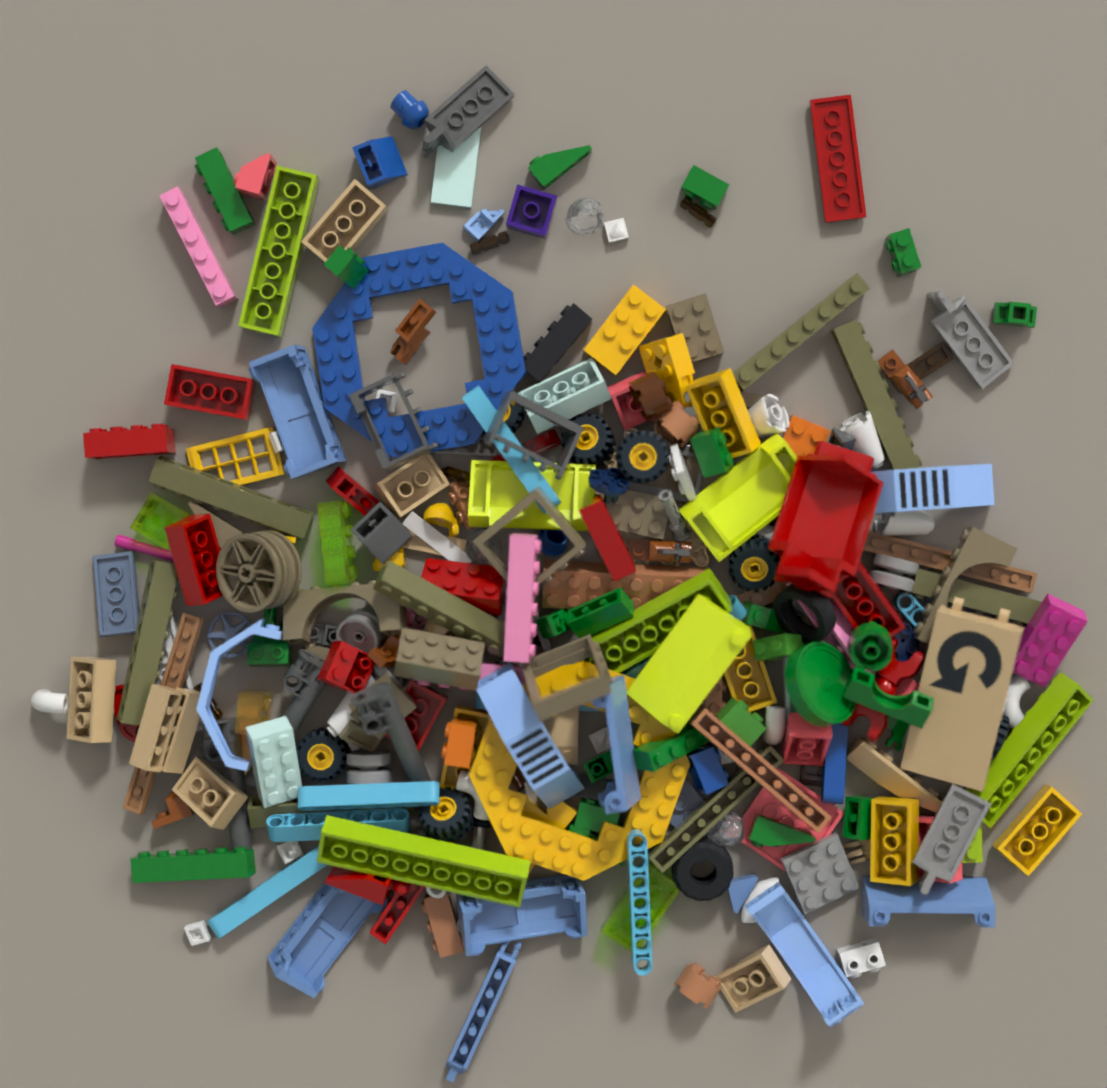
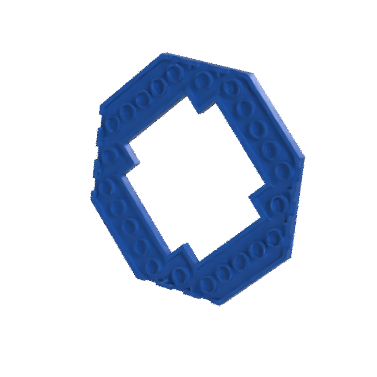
(402, 273)

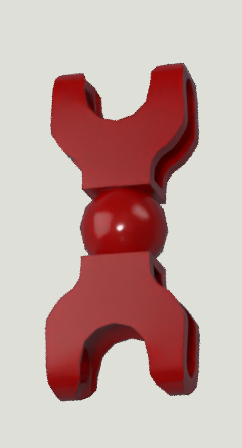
(887, 681)

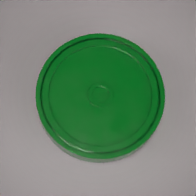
(817, 682)

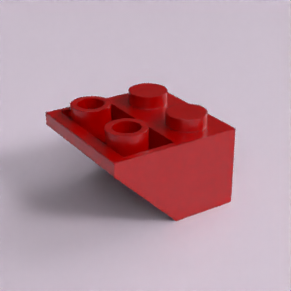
(346, 668)

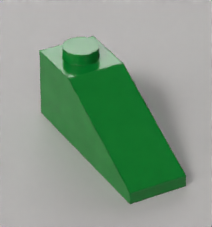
(554, 165)
(761, 617)
(774, 833)

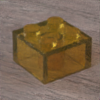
(252, 709)

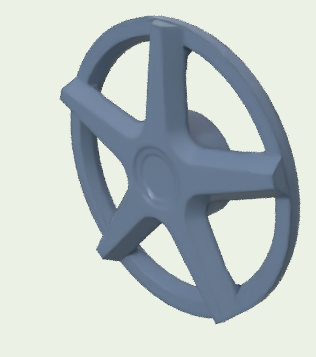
(229, 632)

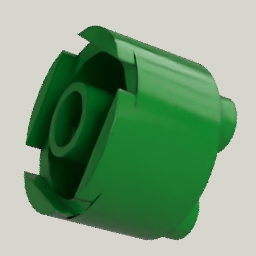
(870, 646)

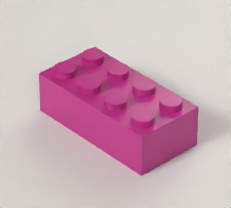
(1048, 639)

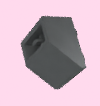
(381, 533)

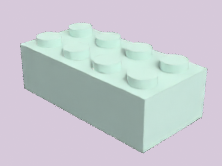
(568, 393)
(274, 761)

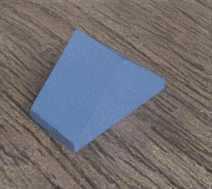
(740, 889)

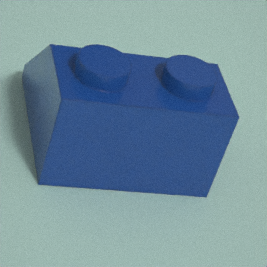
(707, 770)

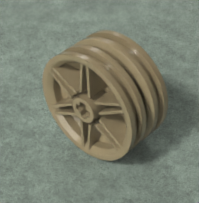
(259, 576)

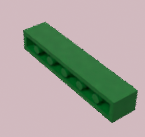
(193, 865)

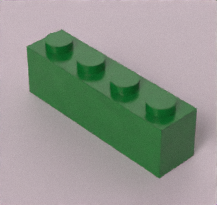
(221, 185)

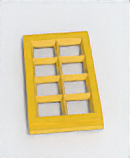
(275, 458)

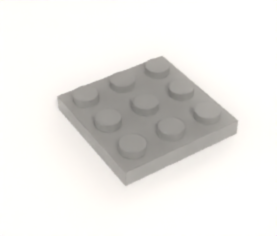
(819, 873)

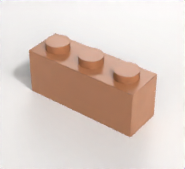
(443, 924)

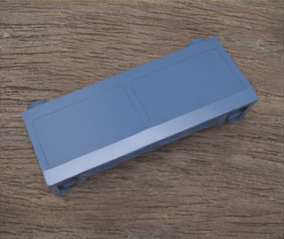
(298, 411)
(624, 790)
(962, 897)
(546, 908)
(319, 937)

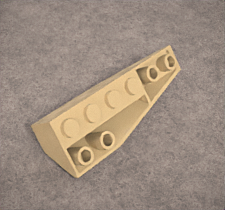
(890, 776)

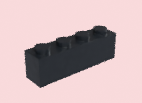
(556, 342)

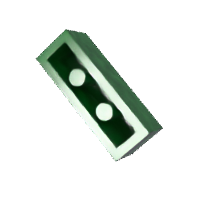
(600, 613)

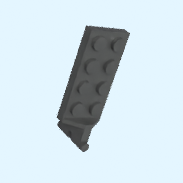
(465, 111)

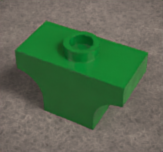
(1014, 314)

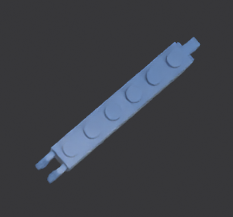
(481, 1010)

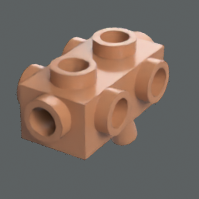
(460, 498)
(713, 701)

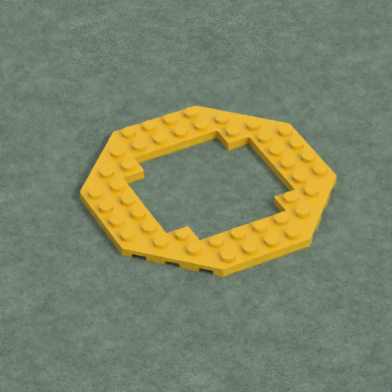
(558, 847)

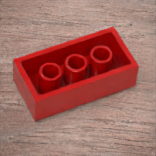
(210, 392)
(129, 443)
(195, 558)
(470, 582)
(865, 602)

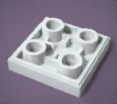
(681, 472)

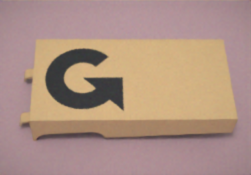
(969, 679)

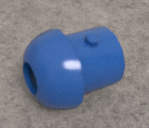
(410, 110)
(549, 548)

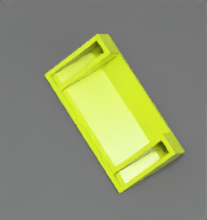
(498, 489)
(742, 498)
(689, 663)

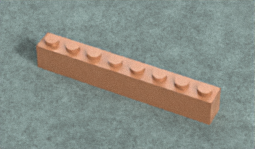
(760, 769)

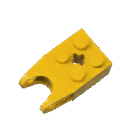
(672, 363)

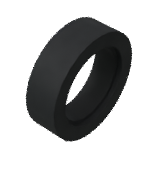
(793, 624)

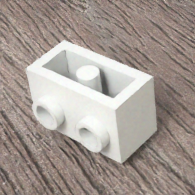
(861, 958)

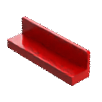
(608, 539)

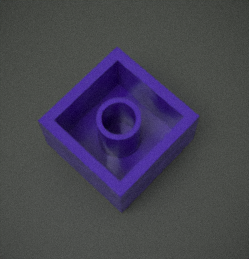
(531, 211)

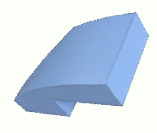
(482, 223)

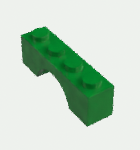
(910, 708)
(660, 753)

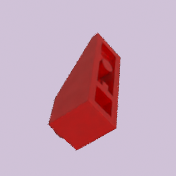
(352, 491)

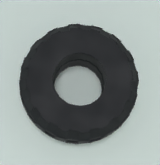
(703, 887)

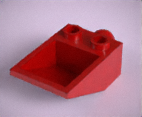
(365, 885)

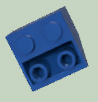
(379, 161)

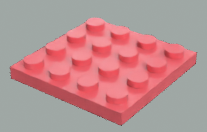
(769, 806)

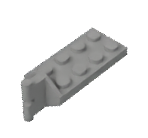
(969, 338)
(949, 836)

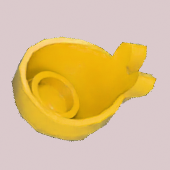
(442, 515)

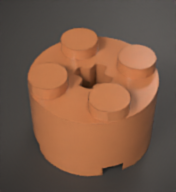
(676, 425)
(698, 985)

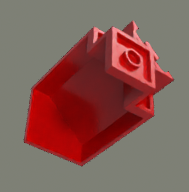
(825, 518)

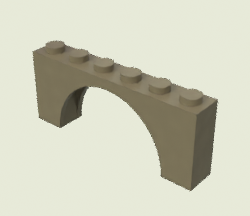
(974, 549)
(307, 605)

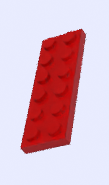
(837, 158)

